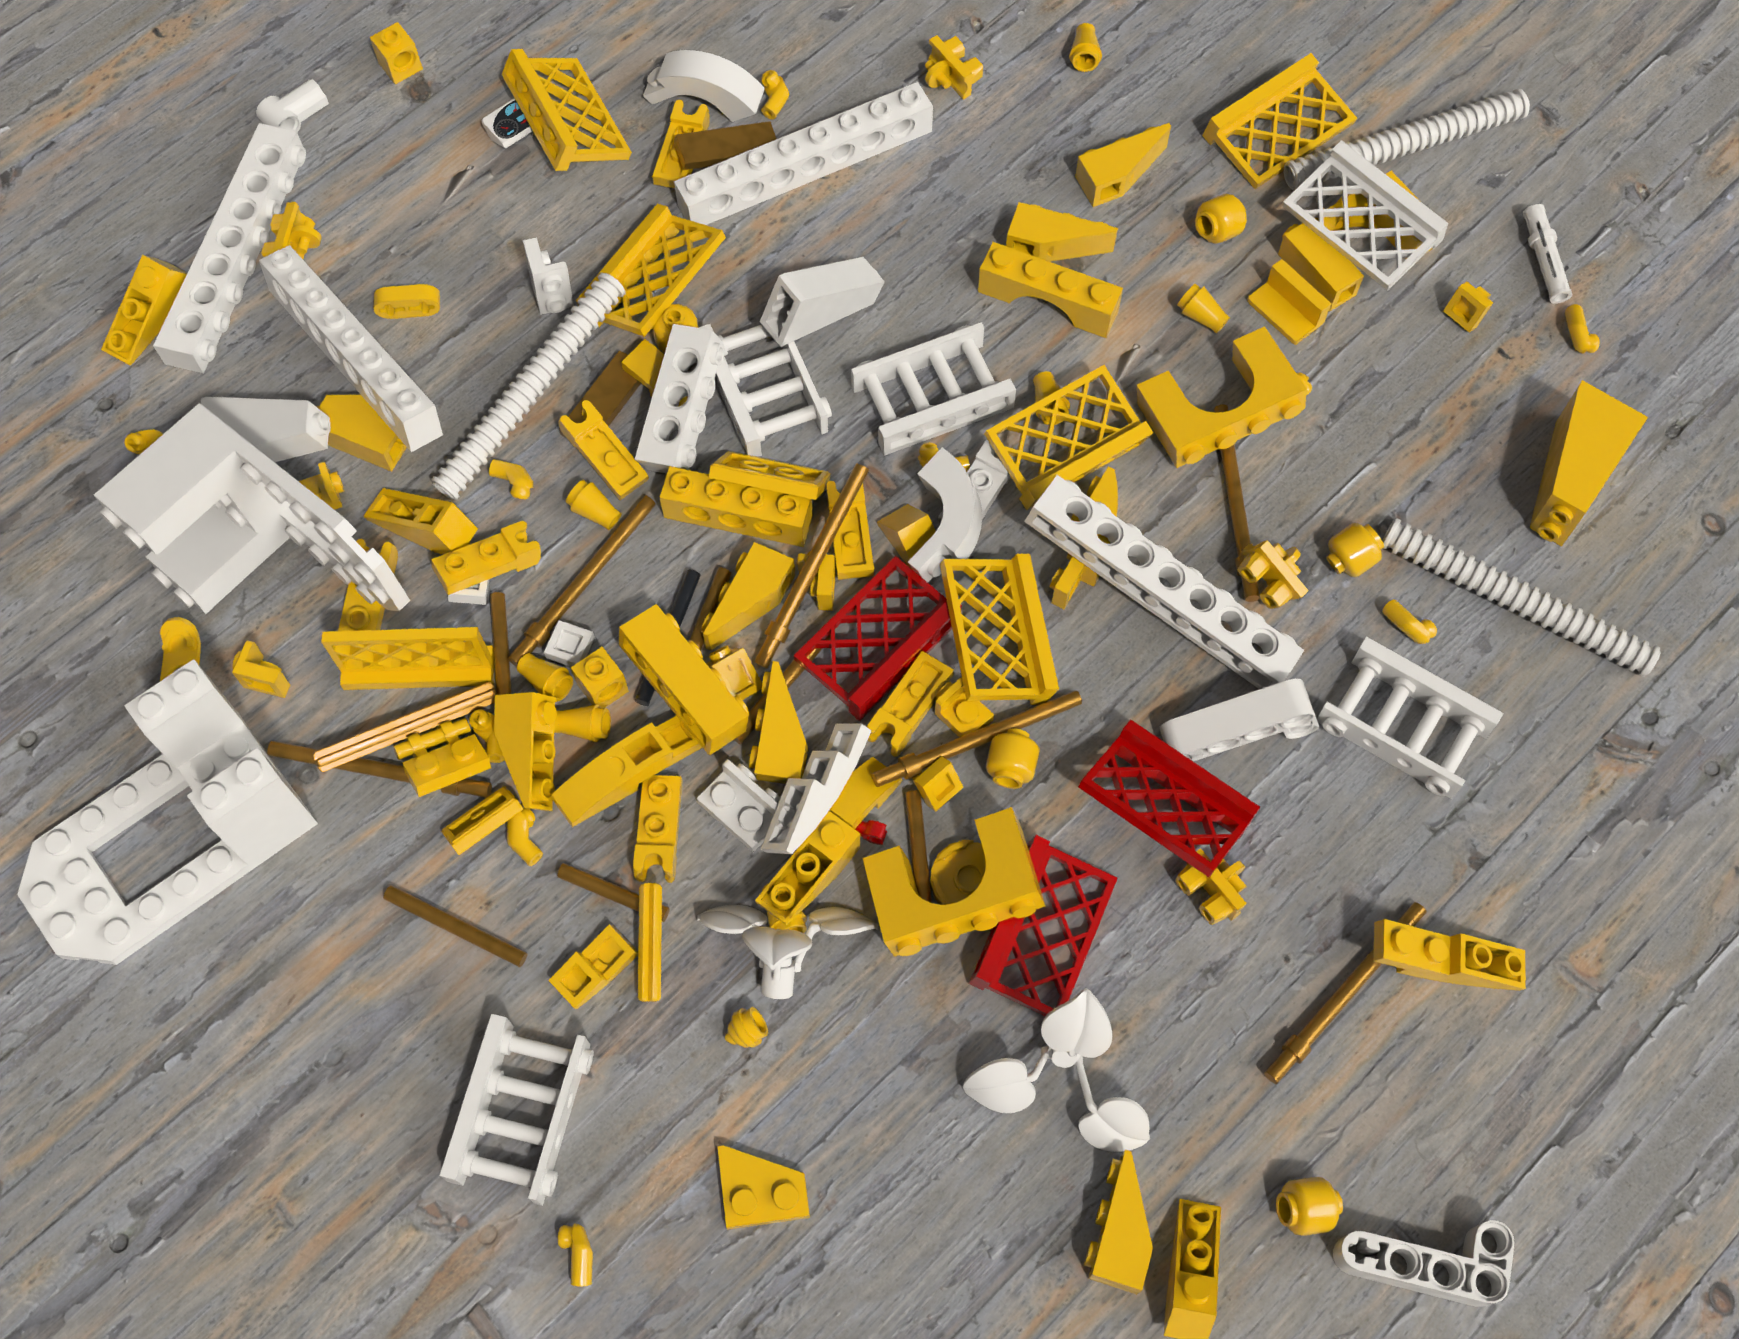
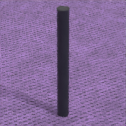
(678, 612)

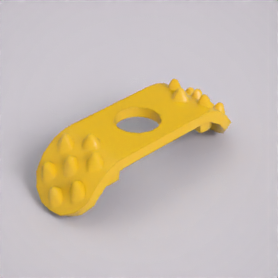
(179, 646)

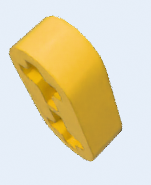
(406, 301)

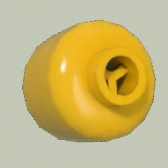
(1221, 218)
(674, 314)
(1355, 550)
(1012, 758)
(1309, 1206)

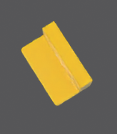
(1290, 303)

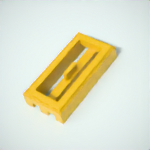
(481, 820)

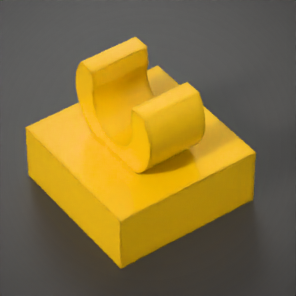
(1468, 306)
(938, 783)

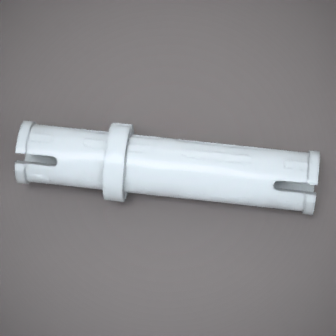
(1537, 220)

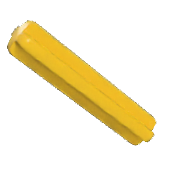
(649, 942)

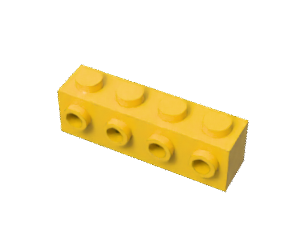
(684, 679)

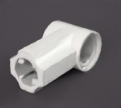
(293, 107)

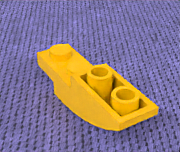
(1066, 581)
(622, 768)
(1447, 958)

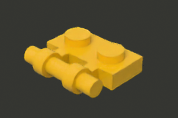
(445, 764)

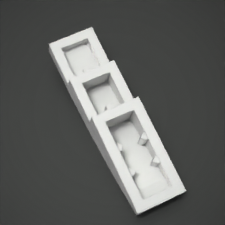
(810, 798)

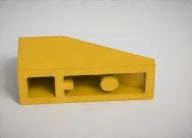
(422, 519)

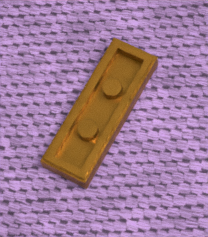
(717, 145)
(608, 392)

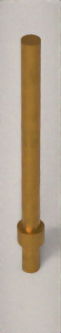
(1237, 510)
(778, 630)
(538, 632)
(912, 764)
(376, 768)
(1298, 1046)

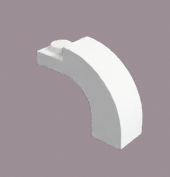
(706, 77)
(961, 515)

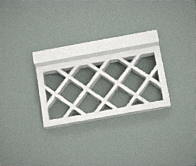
(1388, 198)

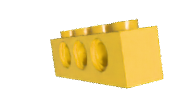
(735, 507)

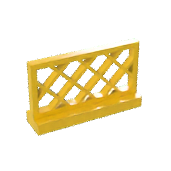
(1269, 96)
(545, 113)
(637, 260)
(1091, 456)
(1028, 630)
(405, 661)

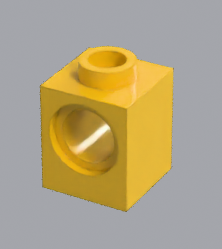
(396, 53)
(600, 678)

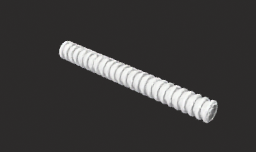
(1419, 134)
(528, 386)
(1522, 598)

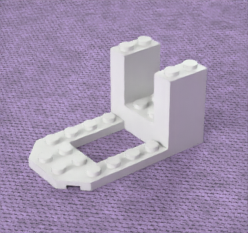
(221, 508)
(232, 789)

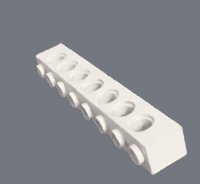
(805, 155)
(230, 249)
(351, 348)
(1167, 603)

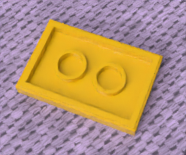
(770, 475)

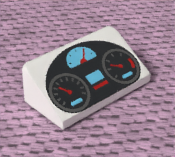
(506, 124)

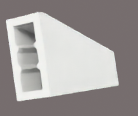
(819, 296)
(274, 426)

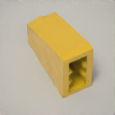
(361, 431)

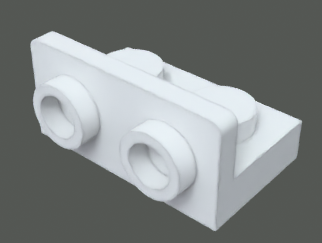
(548, 280)
(740, 804)

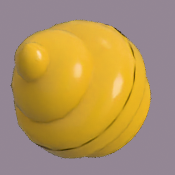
(746, 1028)

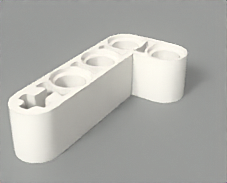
(1243, 720)
(1421, 1260)

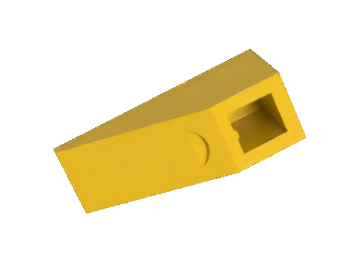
(1115, 168)
(1057, 234)
(143, 308)
(755, 590)
(526, 738)
(782, 744)
(810, 868)
(1124, 1240)
(1193, 1272)

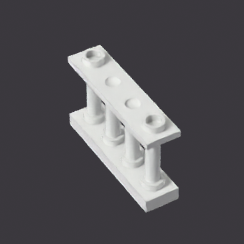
(740, 404)
(929, 419)
(1440, 699)
(477, 1120)

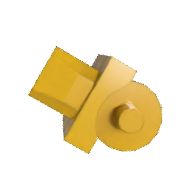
(948, 70)
(294, 230)
(1277, 569)
(1222, 887)

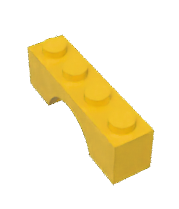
(1085, 299)

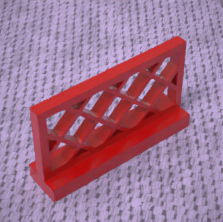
(896, 663)
(1183, 781)
(1003, 936)

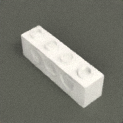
(684, 348)

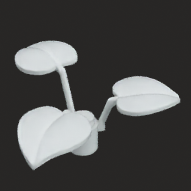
(779, 946)
(1071, 1032)

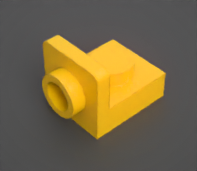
(326, 486)
(824, 581)
(736, 670)
(258, 674)
(957, 713)

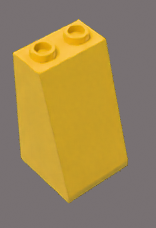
(1580, 459)

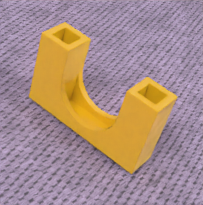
(1325, 266)
(1193, 433)
(1005, 891)

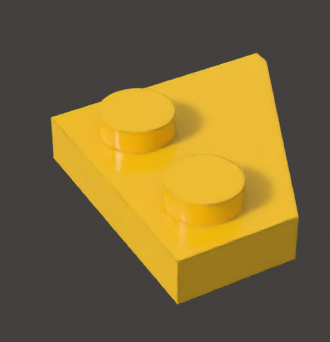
(760, 1190)

